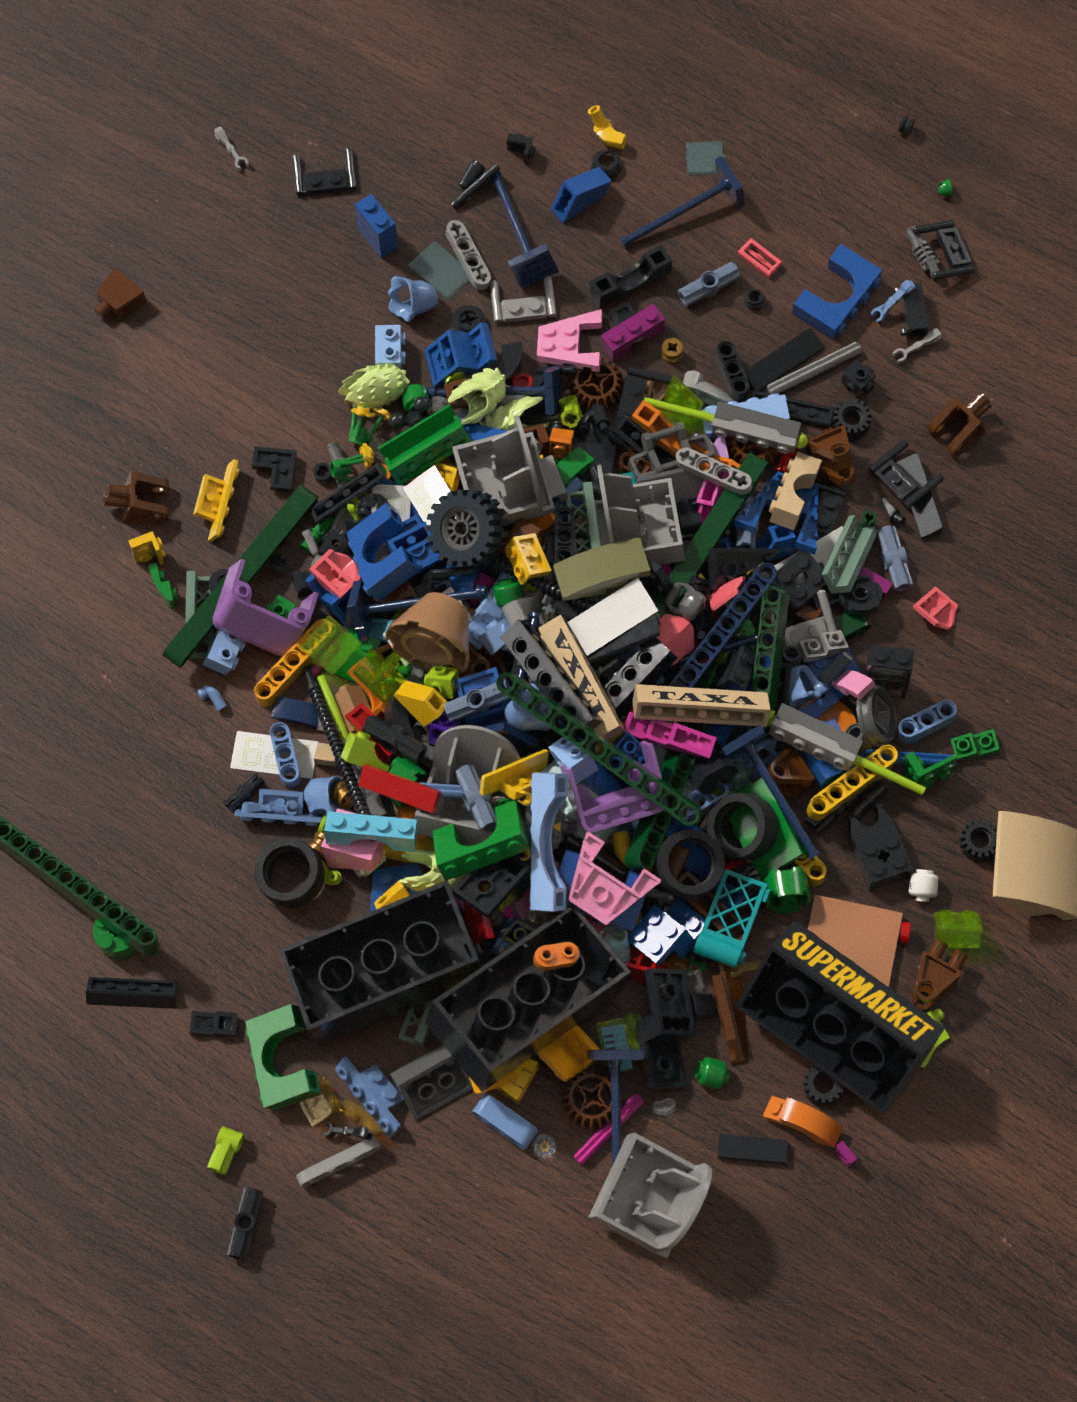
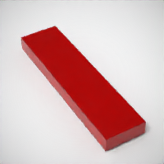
(399, 788)

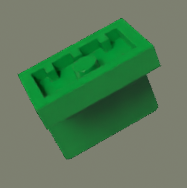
(914, 769)

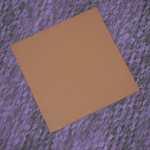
(858, 932)

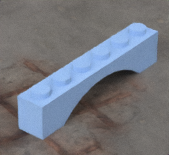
(485, 614)
(547, 888)

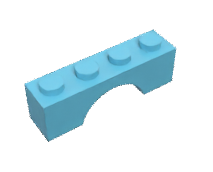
(345, 828)

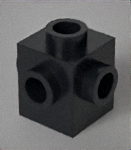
(858, 379)
(332, 538)

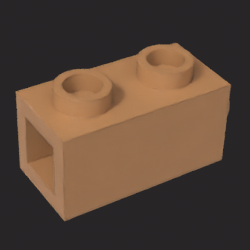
(347, 699)

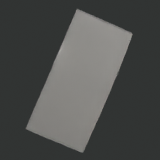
(825, 646)

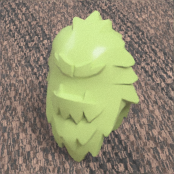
(374, 386)
(481, 393)
(503, 416)
(429, 879)

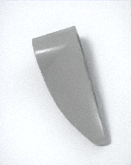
(704, 390)
(522, 608)

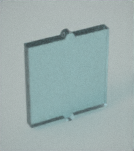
(702, 156)

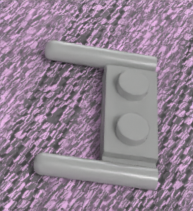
(523, 308)
(812, 628)

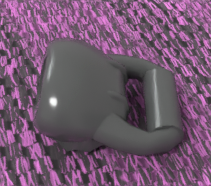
(690, 603)

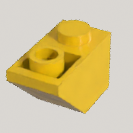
(421, 701)

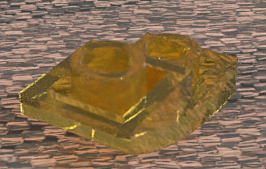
(354, 1112)

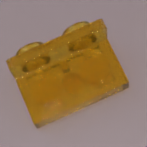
(321, 1106)

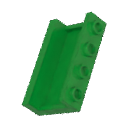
(423, 445)
(745, 825)

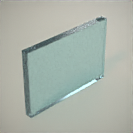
(440, 269)

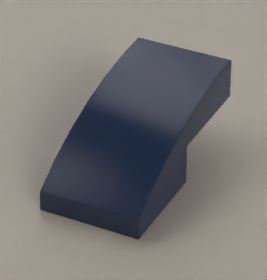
(295, 711)

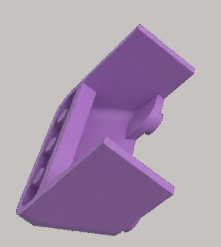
(255, 624)
(615, 807)

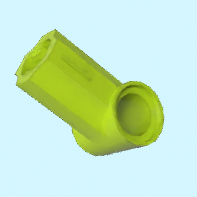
(570, 411)
(227, 1144)

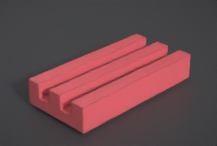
(742, 253)

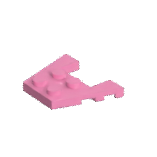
(560, 341)
(599, 891)

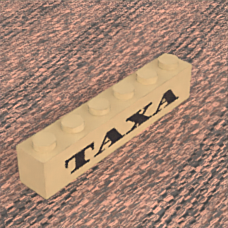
(569, 653)
(701, 705)

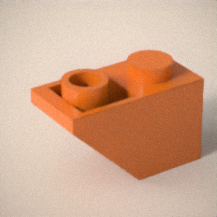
(561, 442)

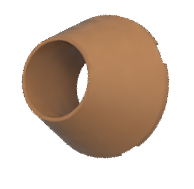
(433, 633)

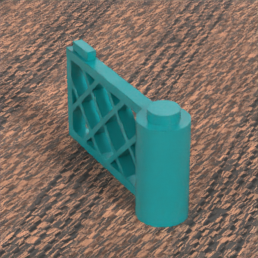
(722, 947)

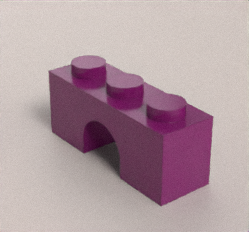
(644, 324)

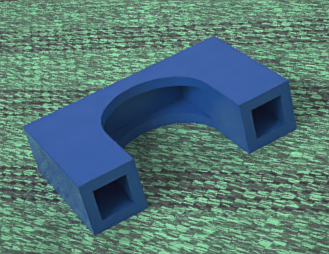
(832, 317)
(365, 542)
(566, 871)

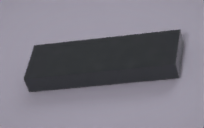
(752, 1149)

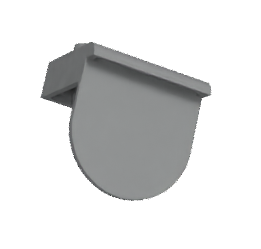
(509, 471)
(640, 511)
(452, 750)
(651, 1195)

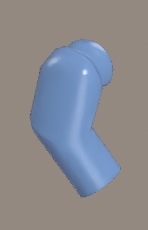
(214, 695)

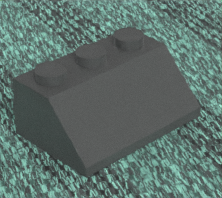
(683, 482)
(431, 1081)

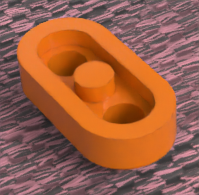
(557, 955)

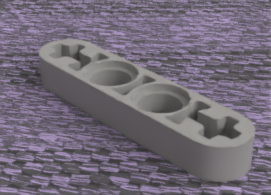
(466, 255)
(715, 468)
(338, 1162)

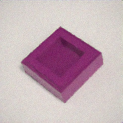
(845, 1154)

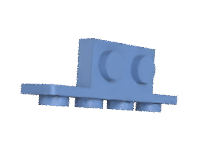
(281, 797)
(373, 1092)

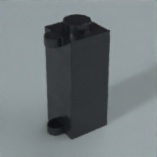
(914, 313)

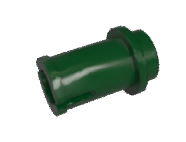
(870, 519)

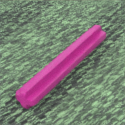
(605, 1133)

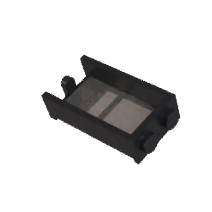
(890, 665)

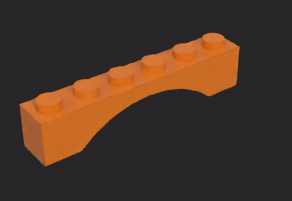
(653, 420)

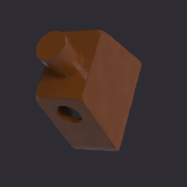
(118, 295)

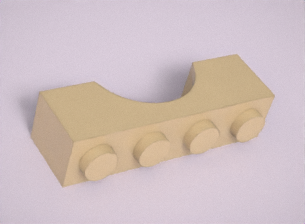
(801, 475)

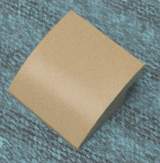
(1036, 865)

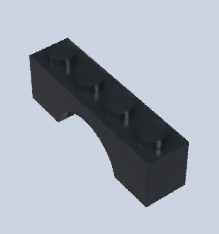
(648, 269)

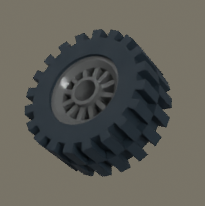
(465, 507)

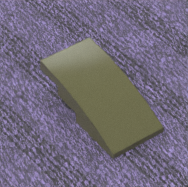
(601, 568)

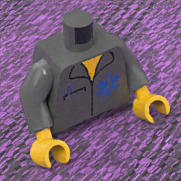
(560, 826)

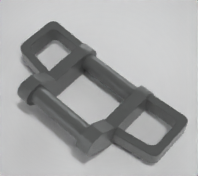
(649, 453)

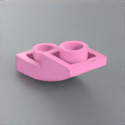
(853, 683)

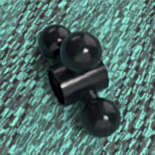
(421, 405)

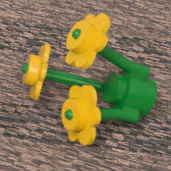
(358, 434)
(341, 467)

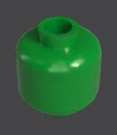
(410, 393)
(507, 591)
(712, 1073)

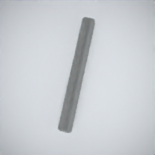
(814, 368)

